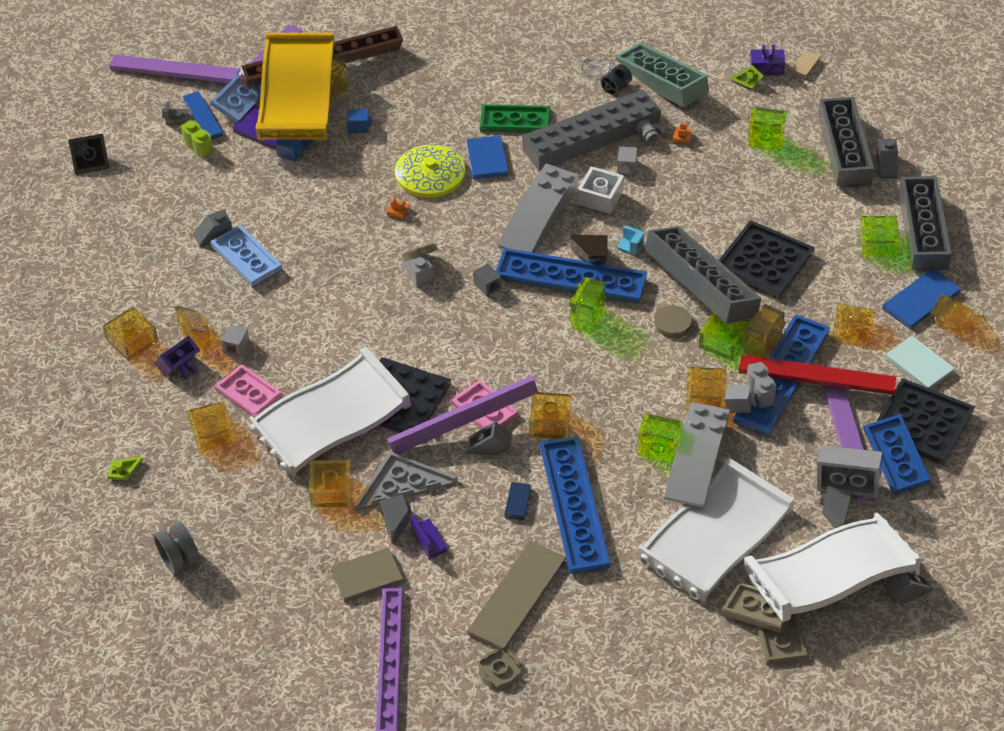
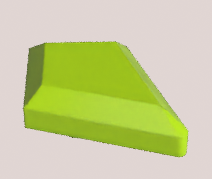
(749, 77)
(123, 468)

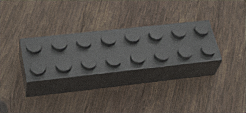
(589, 130)
(703, 274)

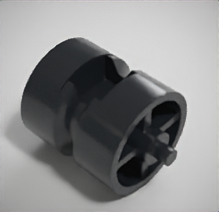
(616, 79)

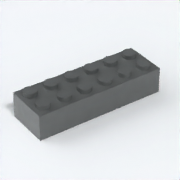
(845, 141)
(924, 223)

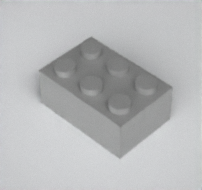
(849, 470)

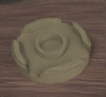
(420, 251)
(672, 321)
(499, 675)

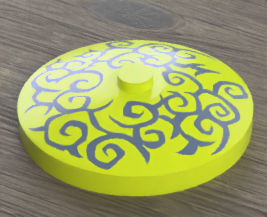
(430, 171)

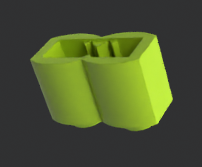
(197, 139)

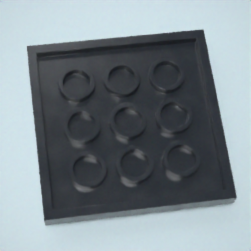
(766, 258)
(424, 393)
(931, 418)

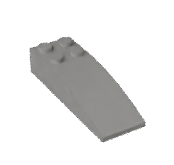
(539, 208)
(697, 454)

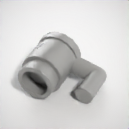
(648, 131)

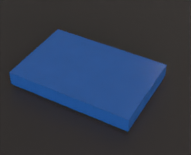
(487, 157)

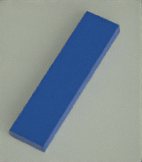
(202, 114)

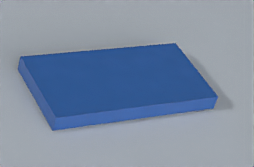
(919, 298)
(900, 457)

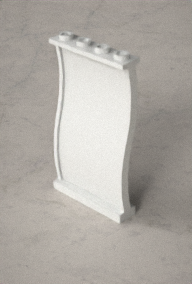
(329, 412)
(705, 543)
(831, 566)

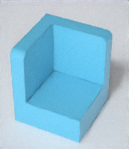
(632, 240)

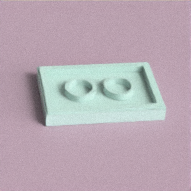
(919, 363)

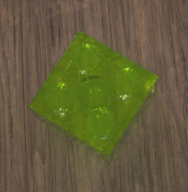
(767, 128)
(879, 236)
(587, 304)
(722, 337)
(659, 437)

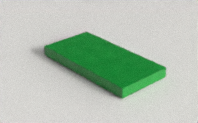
(513, 118)

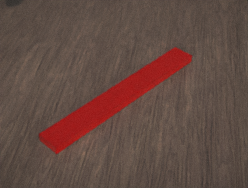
(823, 375)

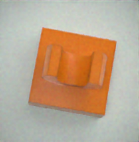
(682, 135)
(398, 209)

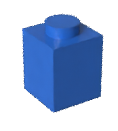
(358, 120)

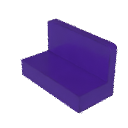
(428, 537)

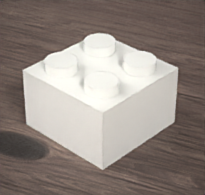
(600, 190)

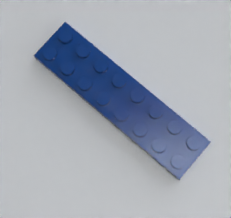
(567, 273)
(799, 344)
(574, 505)

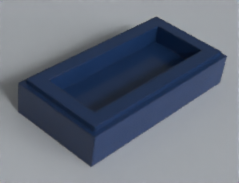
(517, 501)

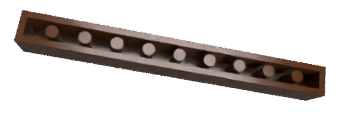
(348, 50)

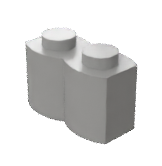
(761, 384)

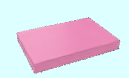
(248, 391)
(477, 391)

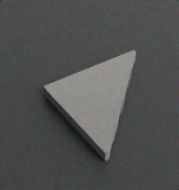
(401, 477)

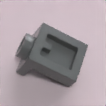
(174, 116)

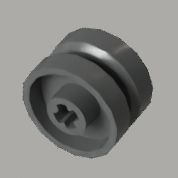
(176, 547)

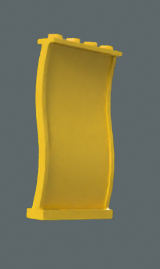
(295, 86)

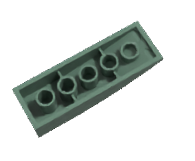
(665, 74)

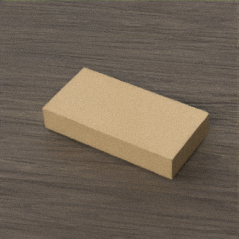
(805, 64)

